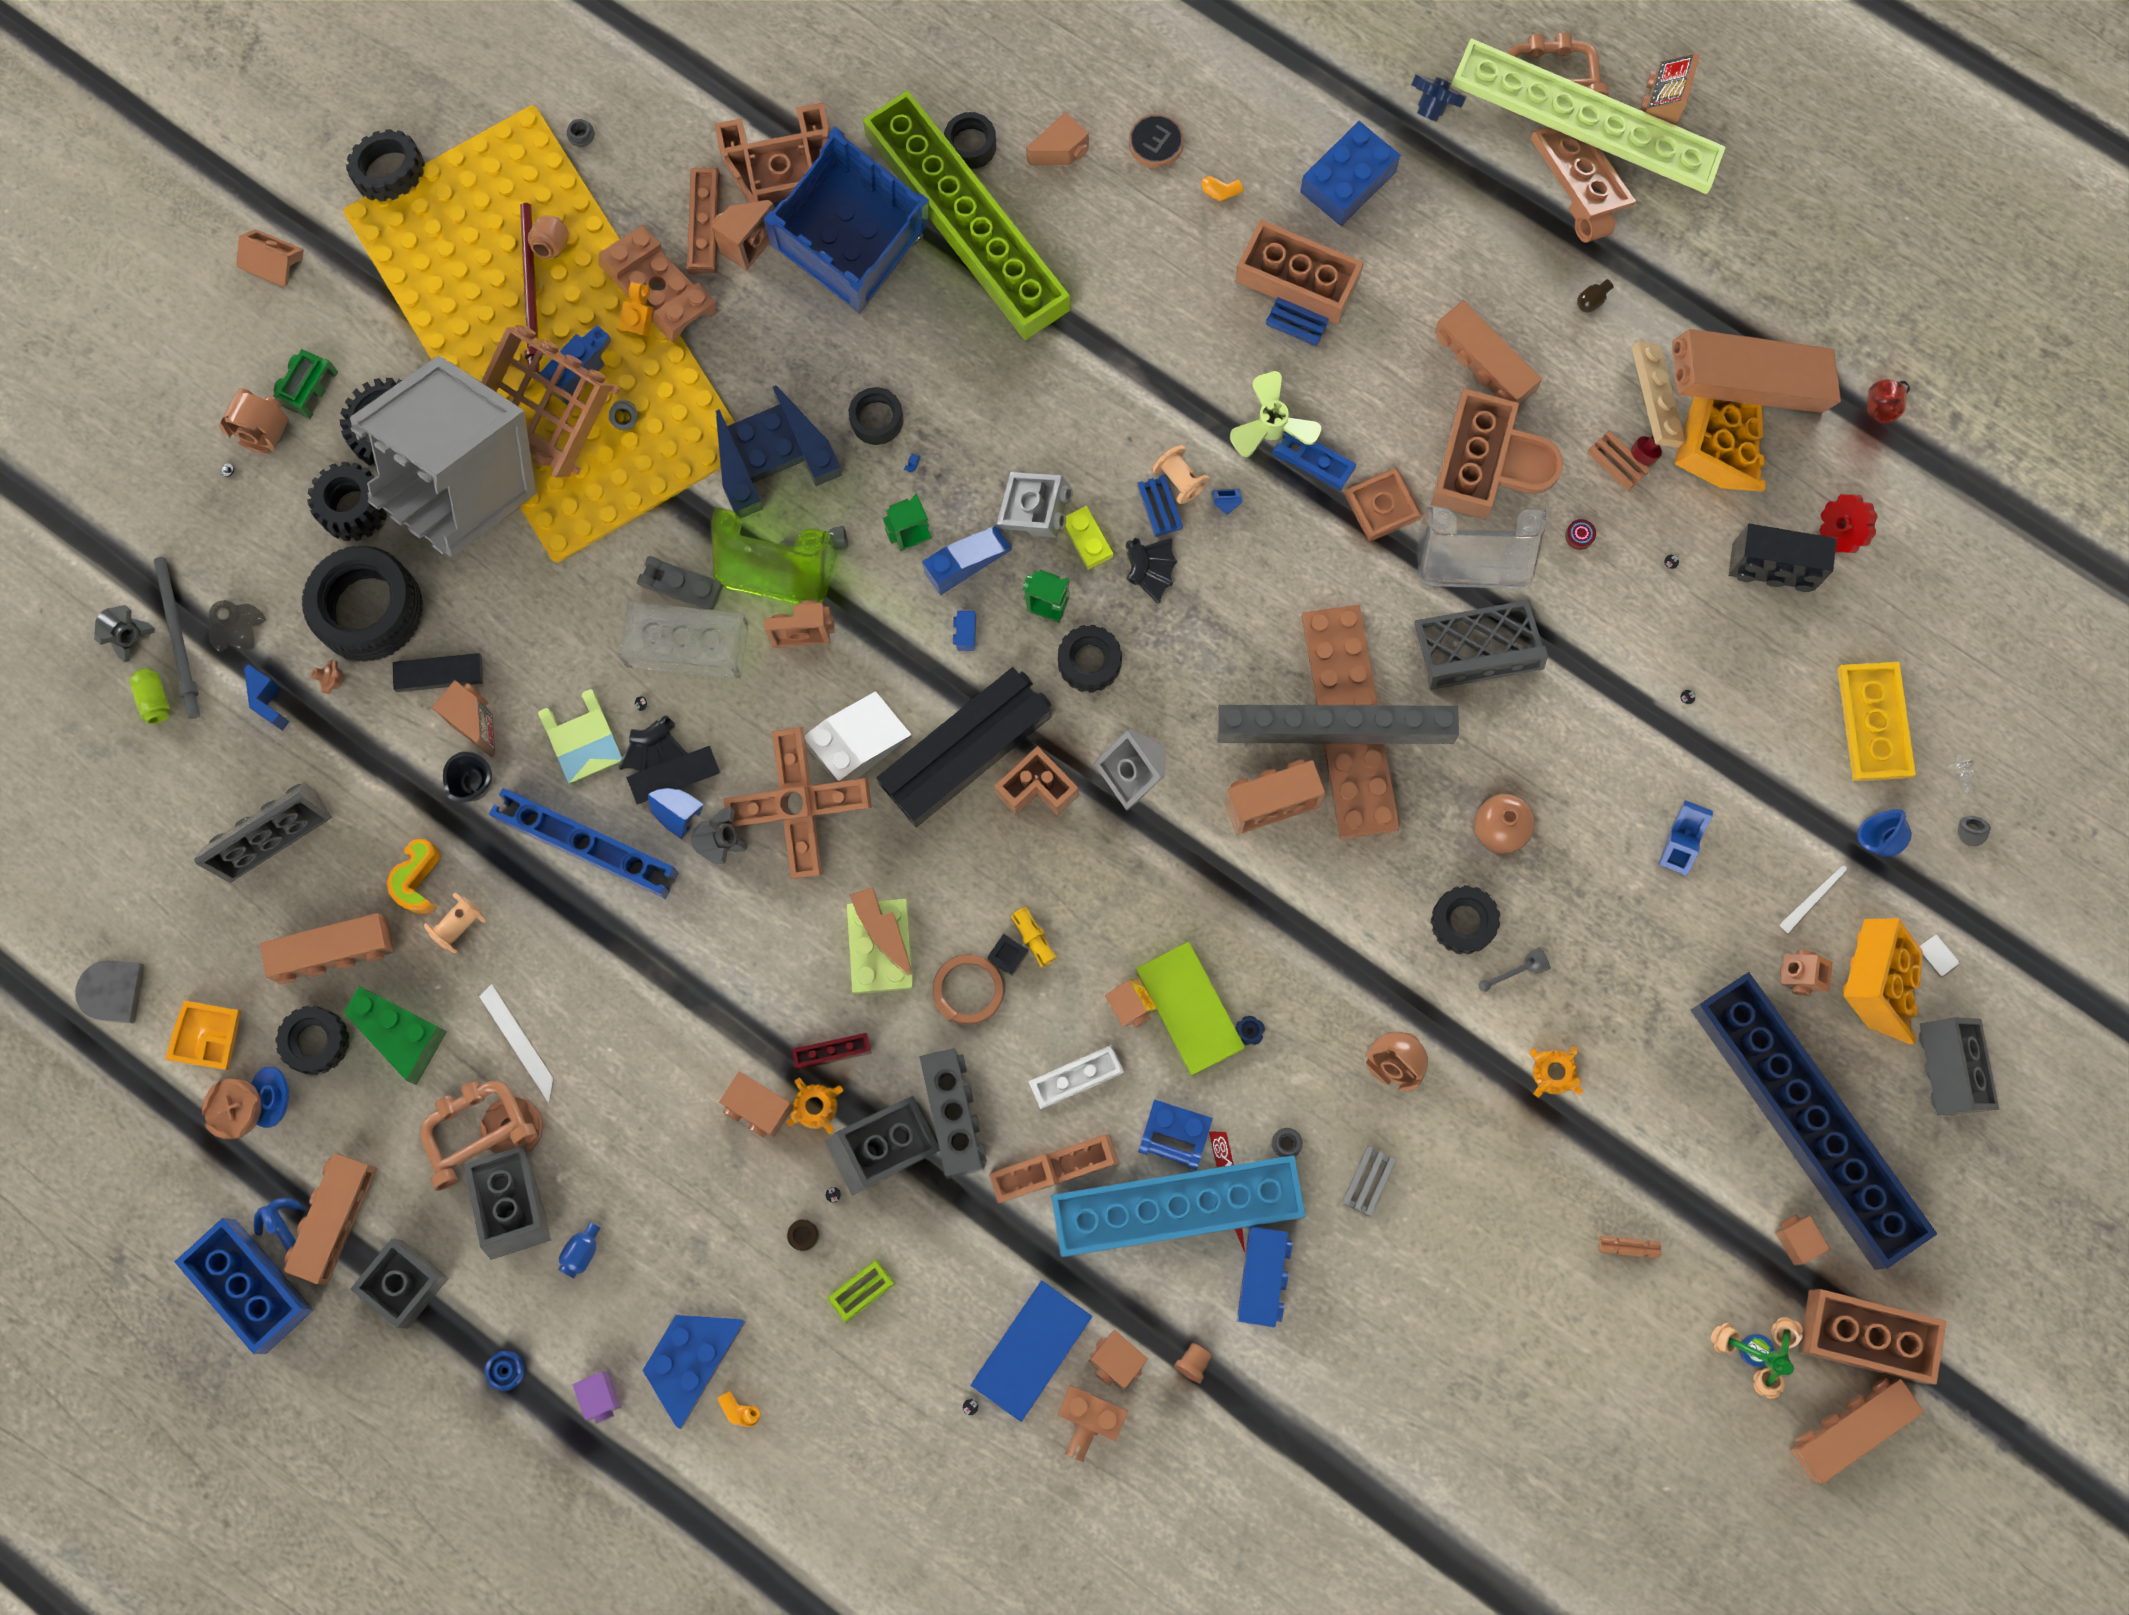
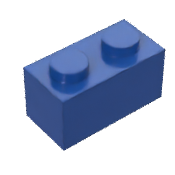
(965, 630)

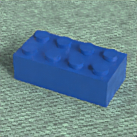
(244, 1286)

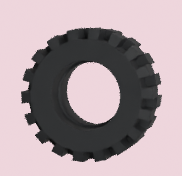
(331, 488)

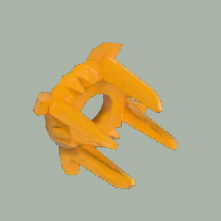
(1540, 1072)
(819, 1120)

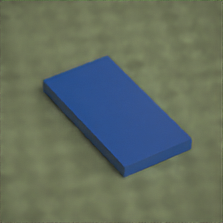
(1031, 1351)

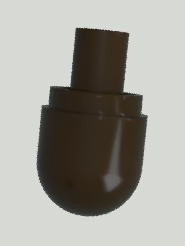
(1594, 296)

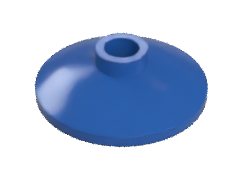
(274, 1095)

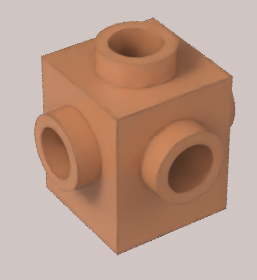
(1806, 972)

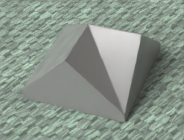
(1132, 766)

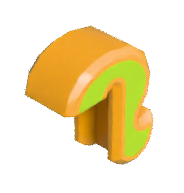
(409, 874)

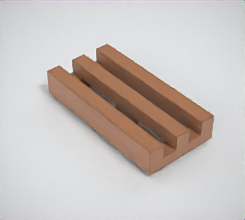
(1619, 450)

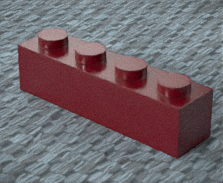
(831, 1051)

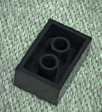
(1782, 557)

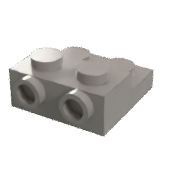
(1035, 504)

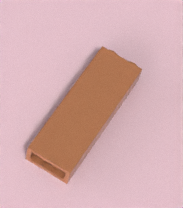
(1755, 371)

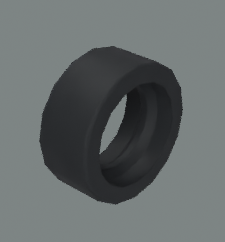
(976, 121)
(875, 395)

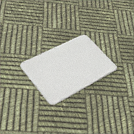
(1939, 955)

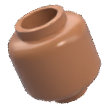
(548, 236)

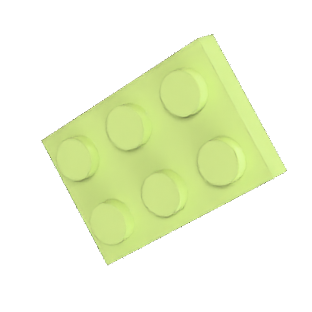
(869, 966)

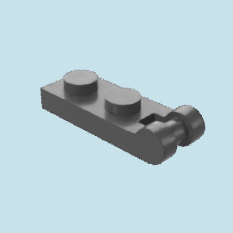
(680, 584)

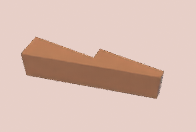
(1054, 1168)

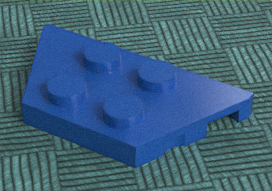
(688, 1361)

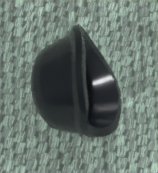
(467, 777)

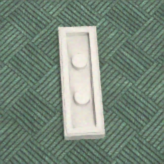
(1076, 1077)

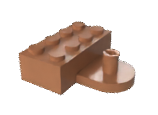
(1489, 453)

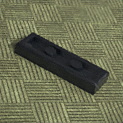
(437, 672)
(674, 773)

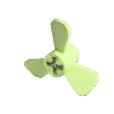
(1250, 435)

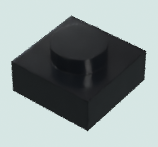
(1007, 954)

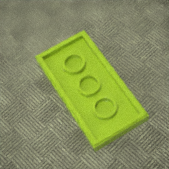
(1190, 1008)

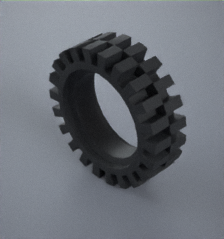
(362, 447)

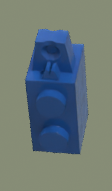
(586, 349)

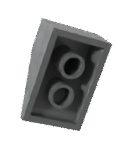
(882, 1145)
(506, 1203)

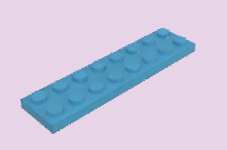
(1178, 1206)

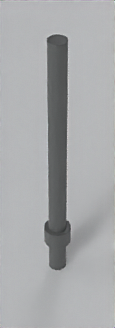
(187, 687)

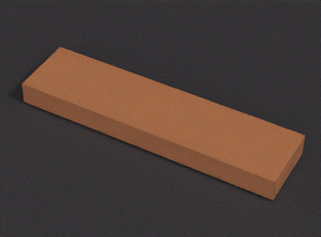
(702, 212)

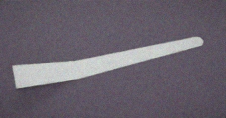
(1788, 924)

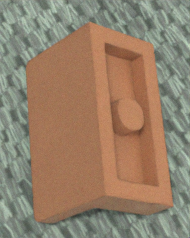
(267, 256)

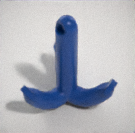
(273, 1221)

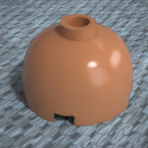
(1504, 823)
(1399, 1059)

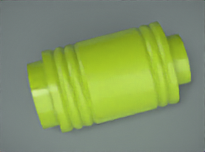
(149, 696)

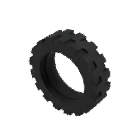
(375, 147)

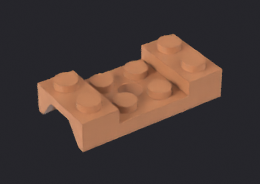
(640, 260)

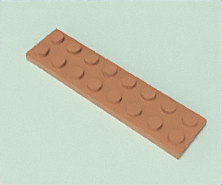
(1344, 677)

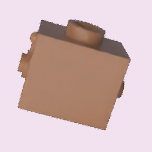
(1117, 1361)

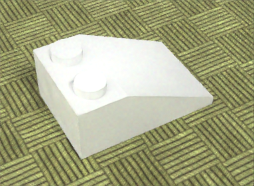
(856, 738)

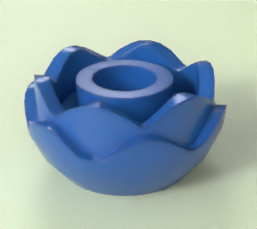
(495, 1366)

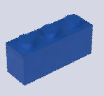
(1264, 1277)

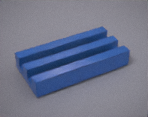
(1277, 310)
(1142, 487)

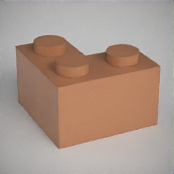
(1036, 777)

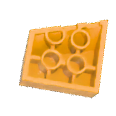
(1723, 444)
(1885, 977)

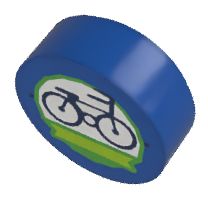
(1758, 1342)

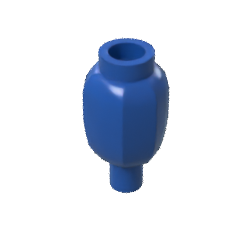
(578, 1251)

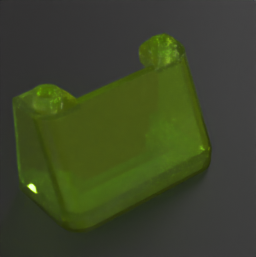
(770, 567)

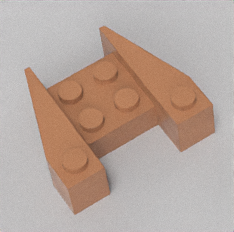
(775, 165)

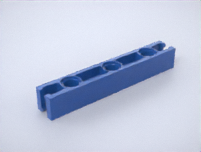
(566, 834)

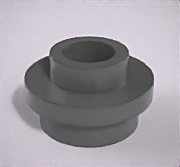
(578, 126)
(1289, 1133)

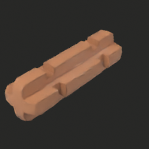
(1629, 1246)

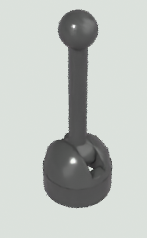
(838, 537)
(1534, 962)

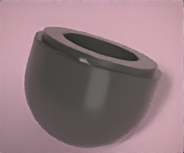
(624, 406)
(1970, 836)

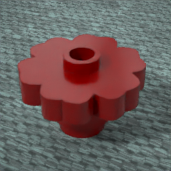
(1849, 522)

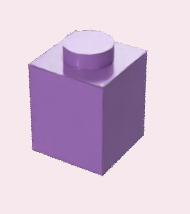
(597, 1397)

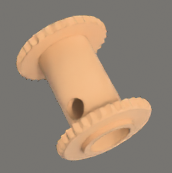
(1181, 474)
(453, 924)

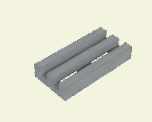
(1378, 1190)

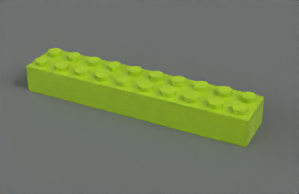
(967, 215)

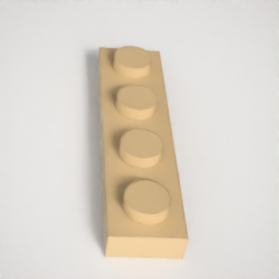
(1658, 394)

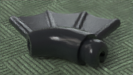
(1151, 566)
(651, 746)

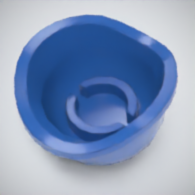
(1885, 833)

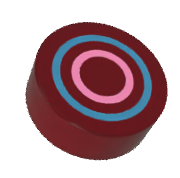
(1580, 534)

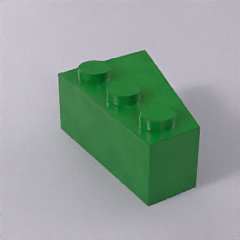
(396, 1033)

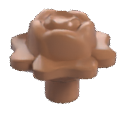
(329, 676)

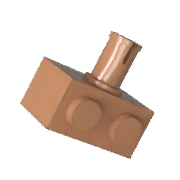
(1091, 1418)

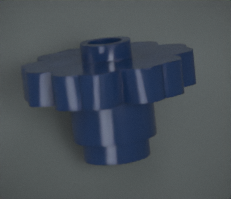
(1436, 96)

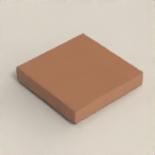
(1382, 504)

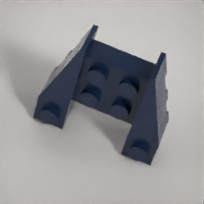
(767, 446)

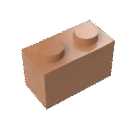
(755, 1104)

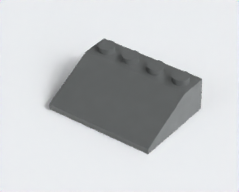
(264, 834)

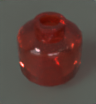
(1886, 400)

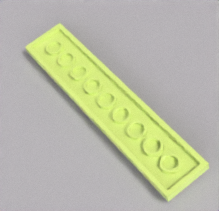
(1588, 116)

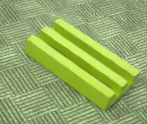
(882, 1274)

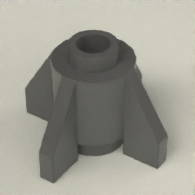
(118, 628)
(717, 837)

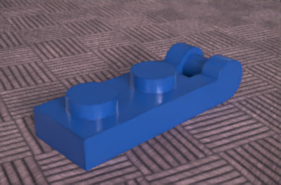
(1316, 460)

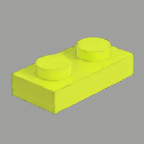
(1087, 538)

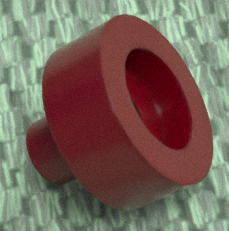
(1646, 450)

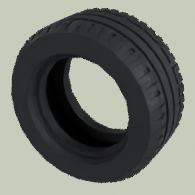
(334, 576)

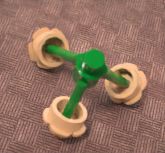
(1769, 1380)

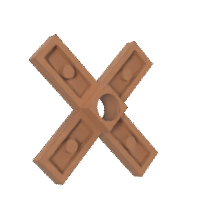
(817, 800)

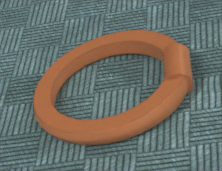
(947, 1010)

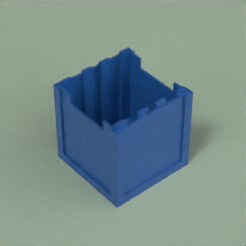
(847, 222)

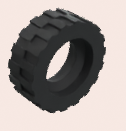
(1089, 680)
(1481, 903)
(293, 1026)

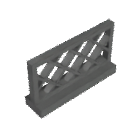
(1487, 666)

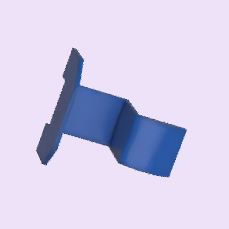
(912, 463)

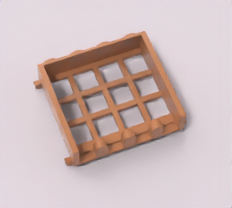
(546, 452)

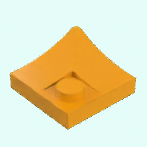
(204, 1035)

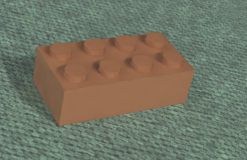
(1299, 271)
(1872, 1336)

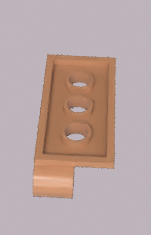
(1589, 208)

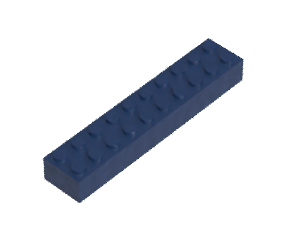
(1814, 1122)

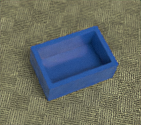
(1350, 173)

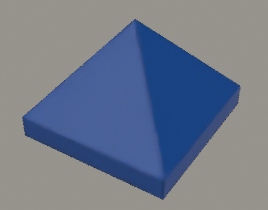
(1227, 499)

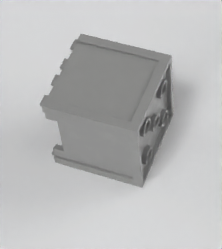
(446, 455)

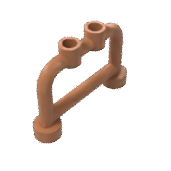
(1562, 47)
(448, 1108)

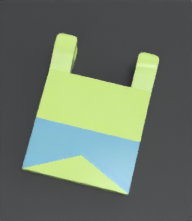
(584, 743)

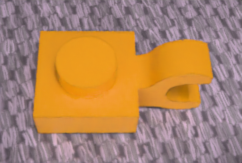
(635, 313)

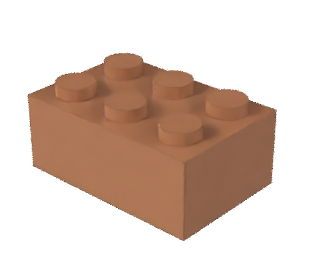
(1274, 796)

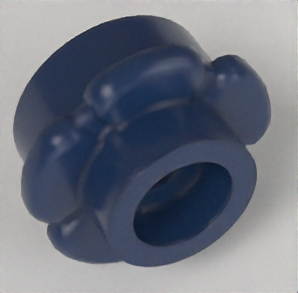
(1257, 1027)

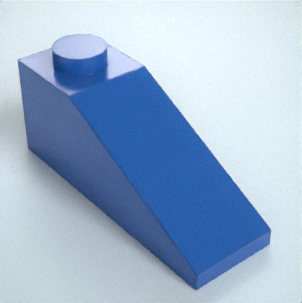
(964, 558)

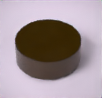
(803, 1235)

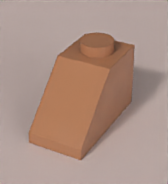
(1059, 143)

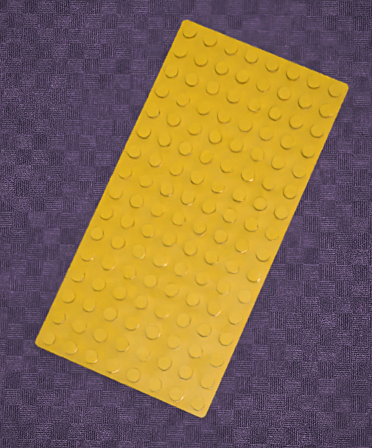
(459, 279)

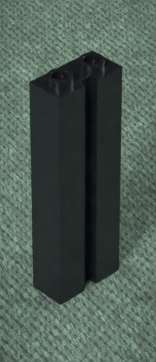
(965, 746)

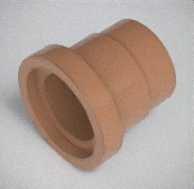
(1194, 1363)

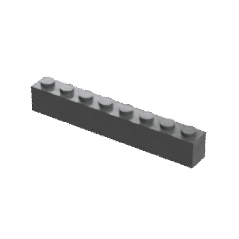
(1337, 724)

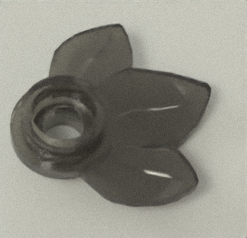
(236, 628)

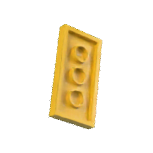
(1876, 721)

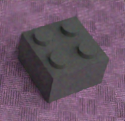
(399, 1283)

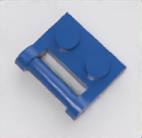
(1179, 1125)

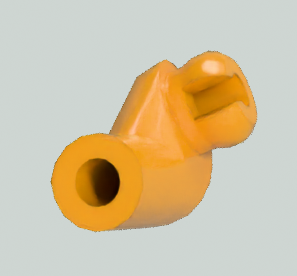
(1220, 190)
(738, 1414)

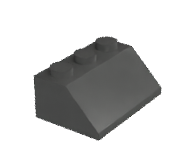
(1958, 1066)

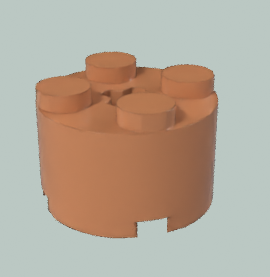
(254, 421)

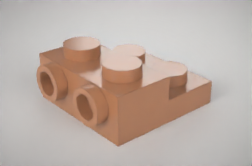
(807, 626)

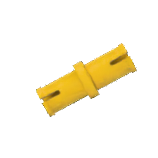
(1033, 937)

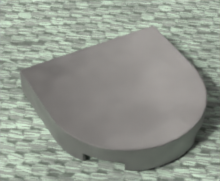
(110, 990)

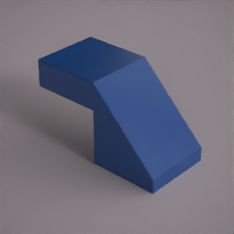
(260, 693)
(1685, 837)

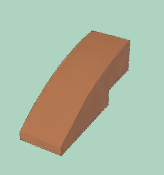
(881, 928)

